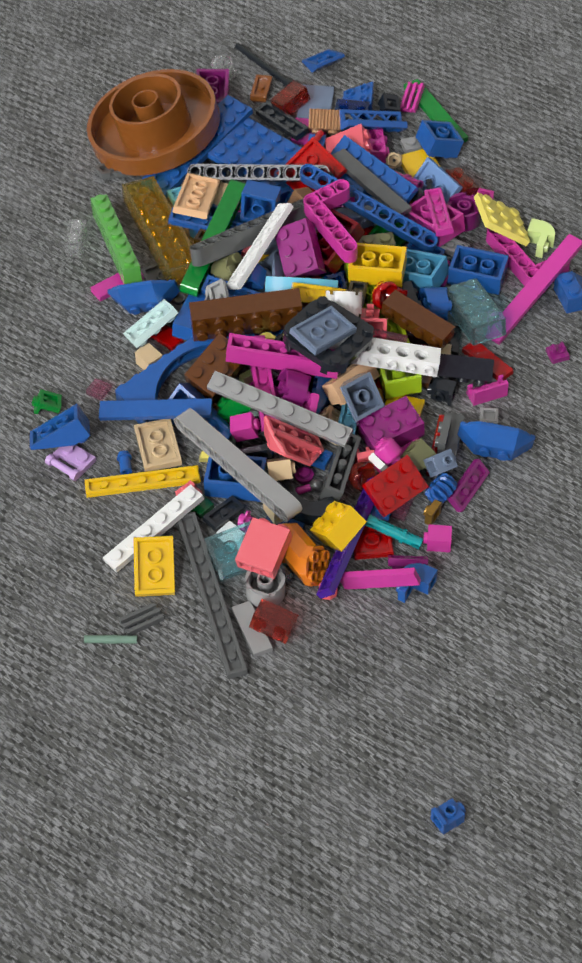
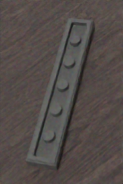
(371, 183)

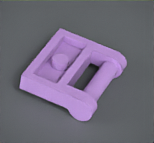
(74, 456)

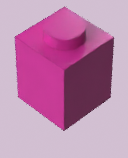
(244, 426)
(438, 538)

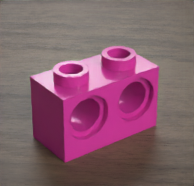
(378, 142)

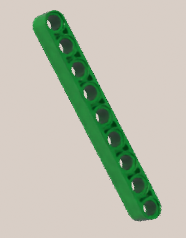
(220, 222)

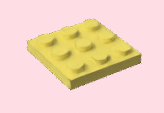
(501, 218)

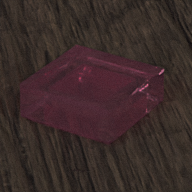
(98, 389)

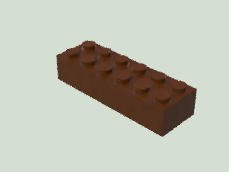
(244, 314)

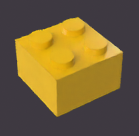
(338, 525)

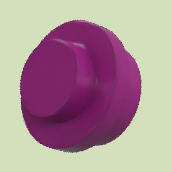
(304, 475)

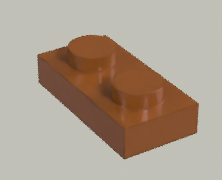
(261, 88)

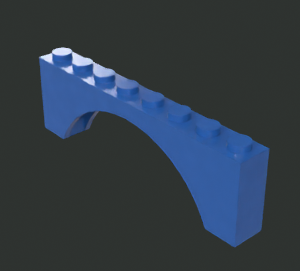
(149, 382)

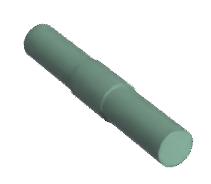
(110, 639)

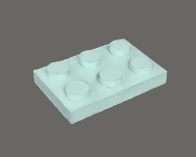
(151, 323)

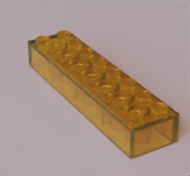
(151, 214)

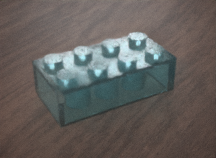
(476, 312)

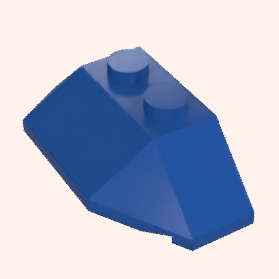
(143, 295)
(495, 440)

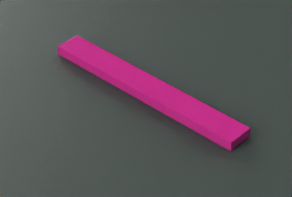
(539, 283)

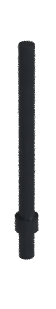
(263, 65)

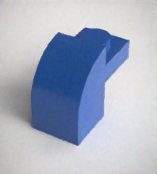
(428, 578)

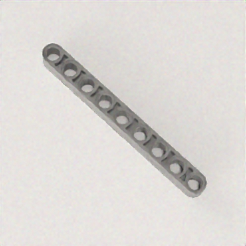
(238, 465)

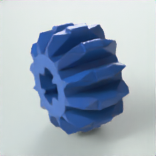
(441, 488)

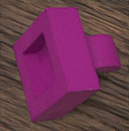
(557, 353)

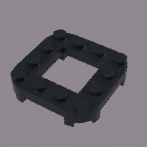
(345, 353)

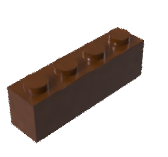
(417, 320)

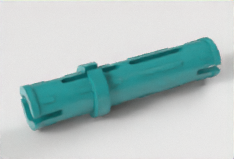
(395, 532)

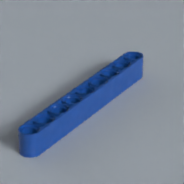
(378, 209)

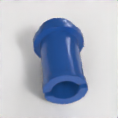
(124, 460)

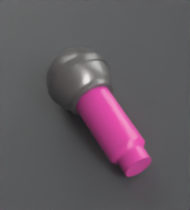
(315, 485)

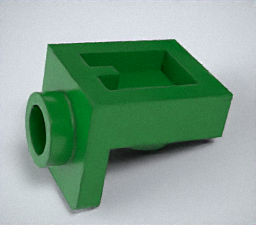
(47, 401)

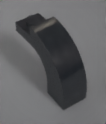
(310, 509)

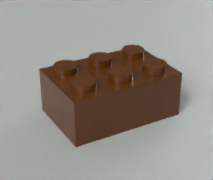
(209, 361)

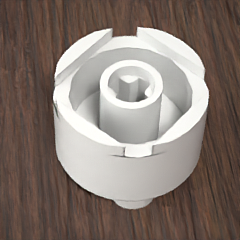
(347, 300)

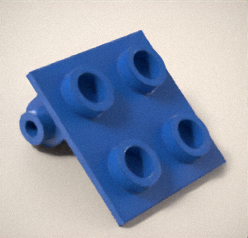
(363, 92)

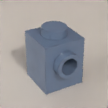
(440, 462)

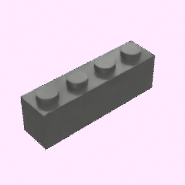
(339, 469)

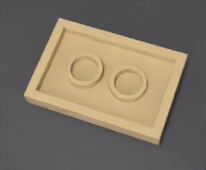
(157, 445)

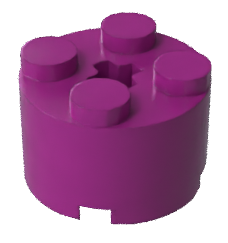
(466, 205)
(293, 387)

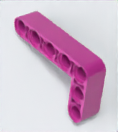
(317, 209)
(518, 261)

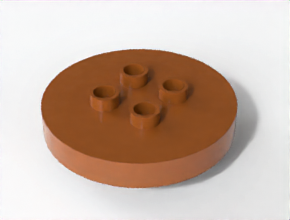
(153, 122)

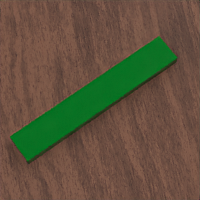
(435, 110)

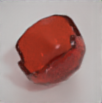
(360, 473)

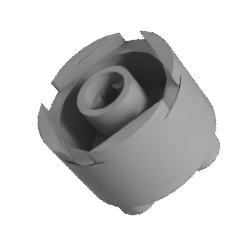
(266, 588)

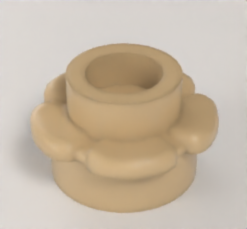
(389, 160)

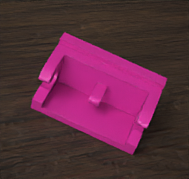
(488, 392)

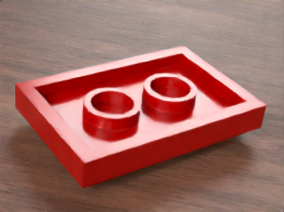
(395, 486)

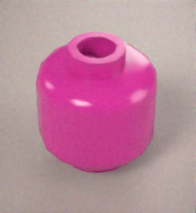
(387, 450)

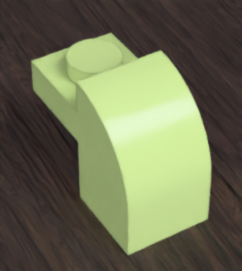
(542, 235)

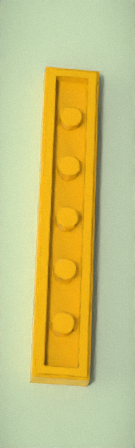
(141, 481)

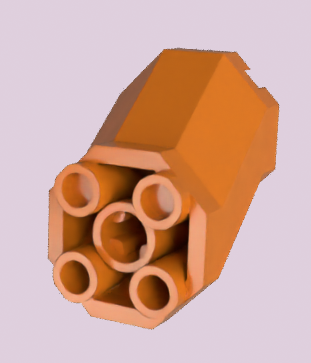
(305, 557)

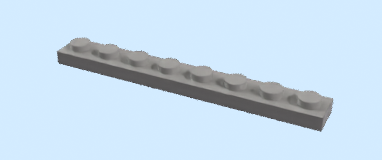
(280, 409)

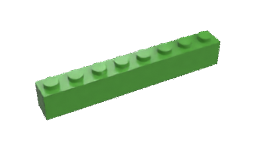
(116, 239)

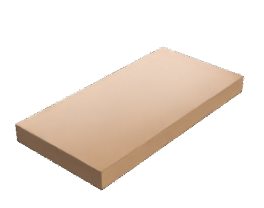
(196, 196)

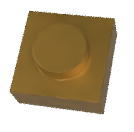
(432, 512)

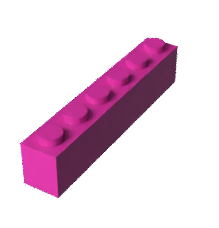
(271, 355)

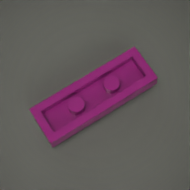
(468, 485)

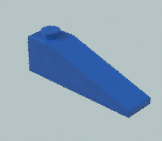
(187, 391)

